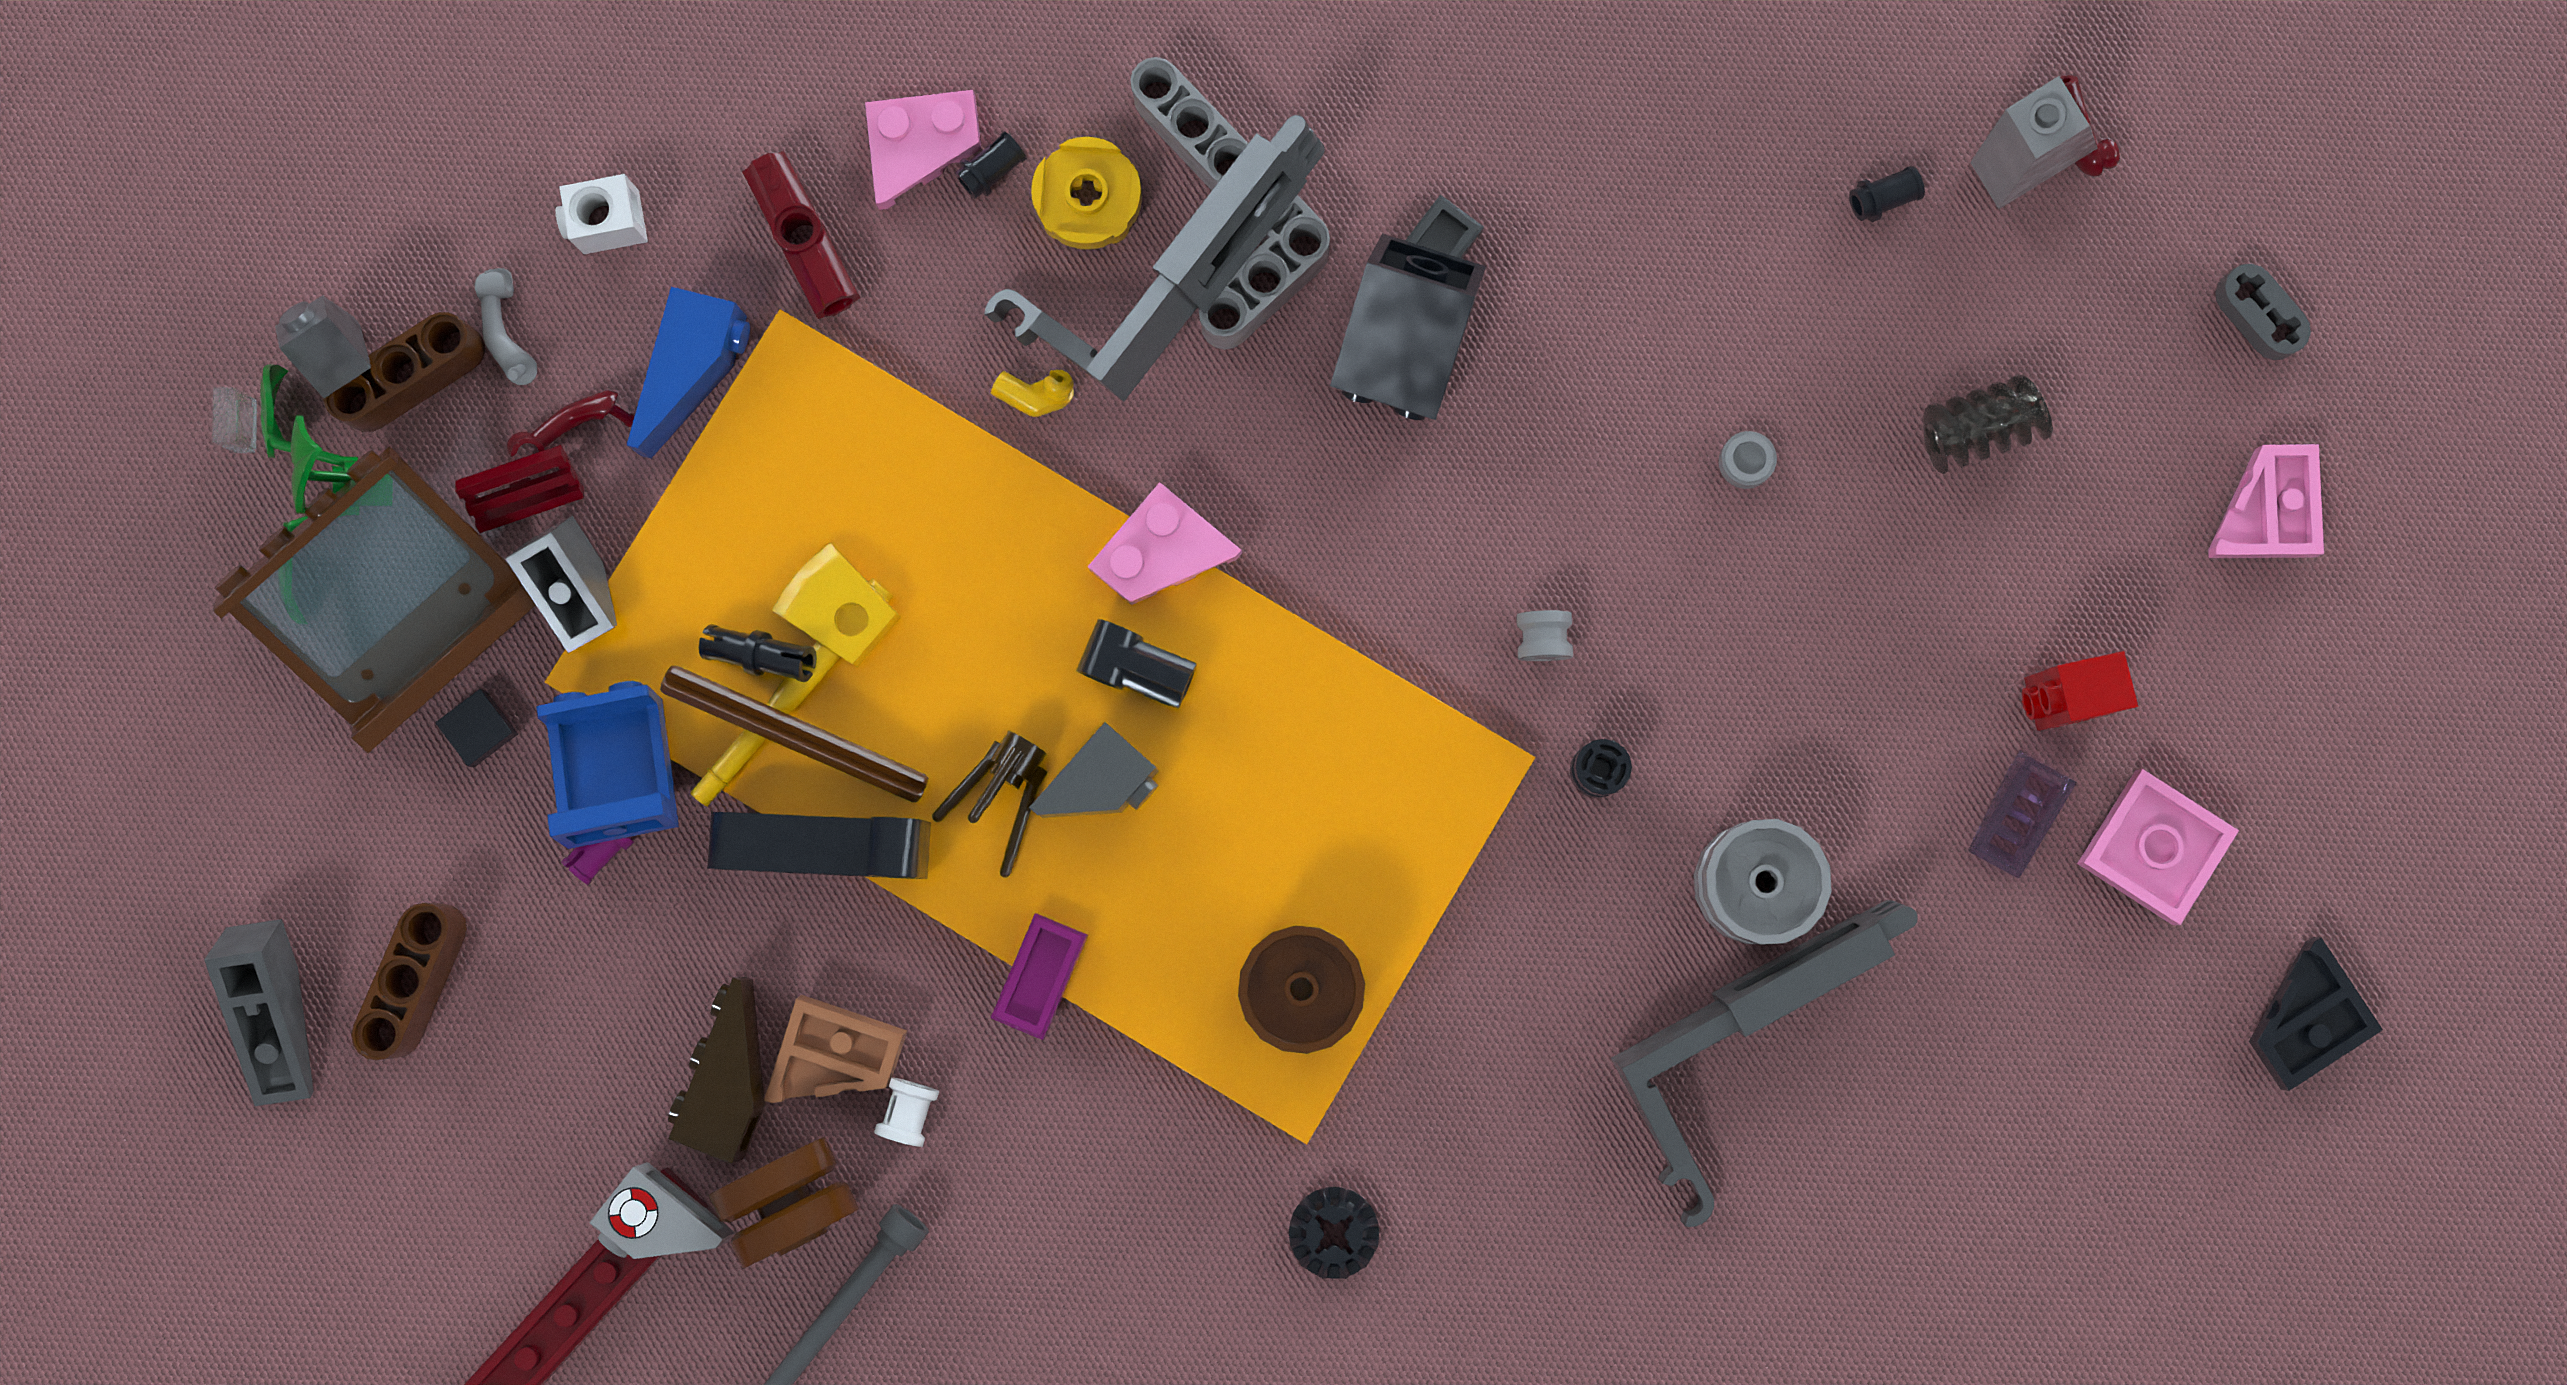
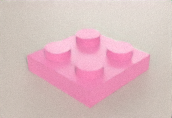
(2158, 847)

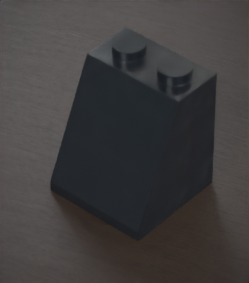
(1406, 327)

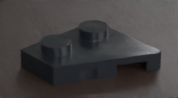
(2312, 1018)

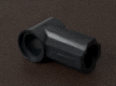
(1123, 660)

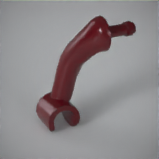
(568, 417)

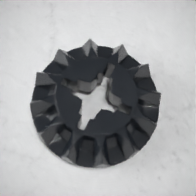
(1334, 1205)

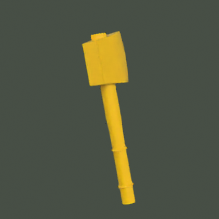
(846, 620)

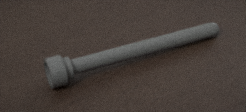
(898, 1233)

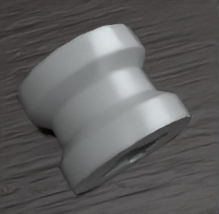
(1544, 635)

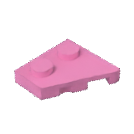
(1160, 548)

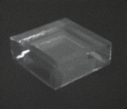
(234, 420)

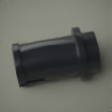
(990, 165)
(1875, 197)

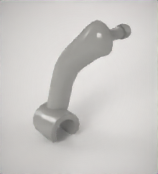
(513, 360)

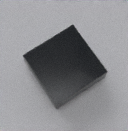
(476, 728)

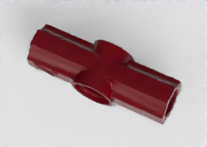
(787, 208)

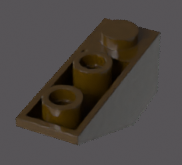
(727, 1086)

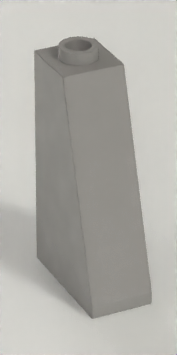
(2033, 143)

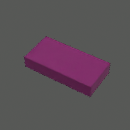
(1039, 976)

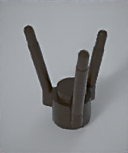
(1011, 763)

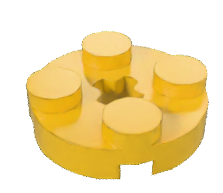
(1066, 170)

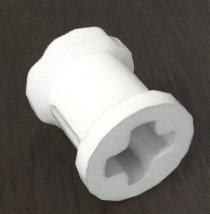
(906, 1112)

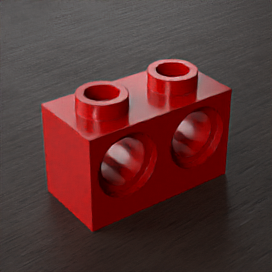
(2079, 691)

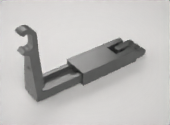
(1194, 264)
(1746, 1008)

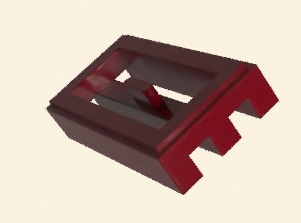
(524, 496)

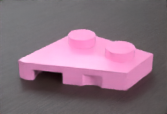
(918, 139)
(2274, 507)

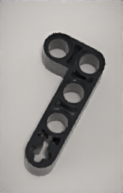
(819, 845)

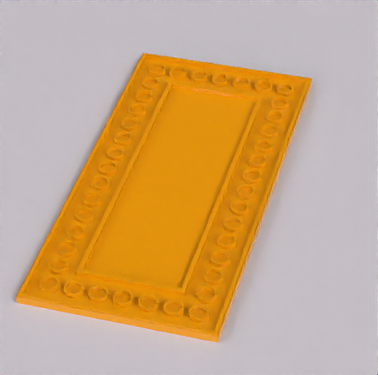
(1284, 780)

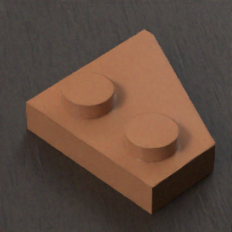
(833, 1052)

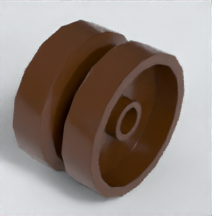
(1307, 1023)
(784, 1203)

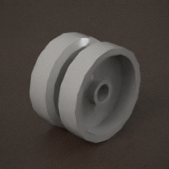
(1780, 854)

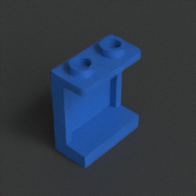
(609, 765)

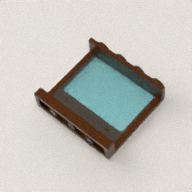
(376, 596)

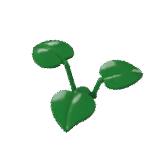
(302, 447)

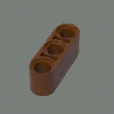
(431, 373)
(387, 997)

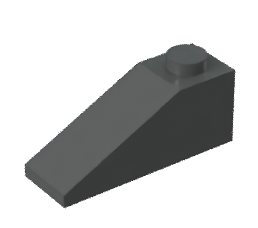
(263, 1009)

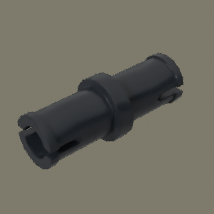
(757, 653)

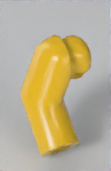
(1037, 398)

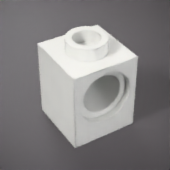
(621, 227)

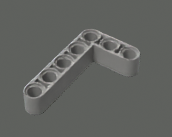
(1203, 156)

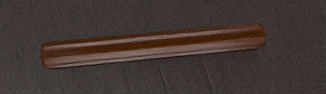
(794, 733)

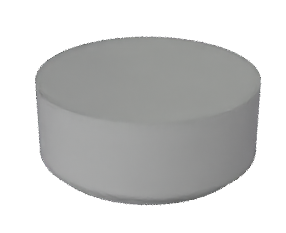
(1747, 459)

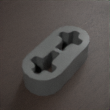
(2262, 312)

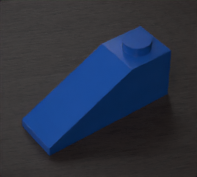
(688, 361)

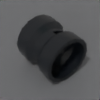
(1591, 772)

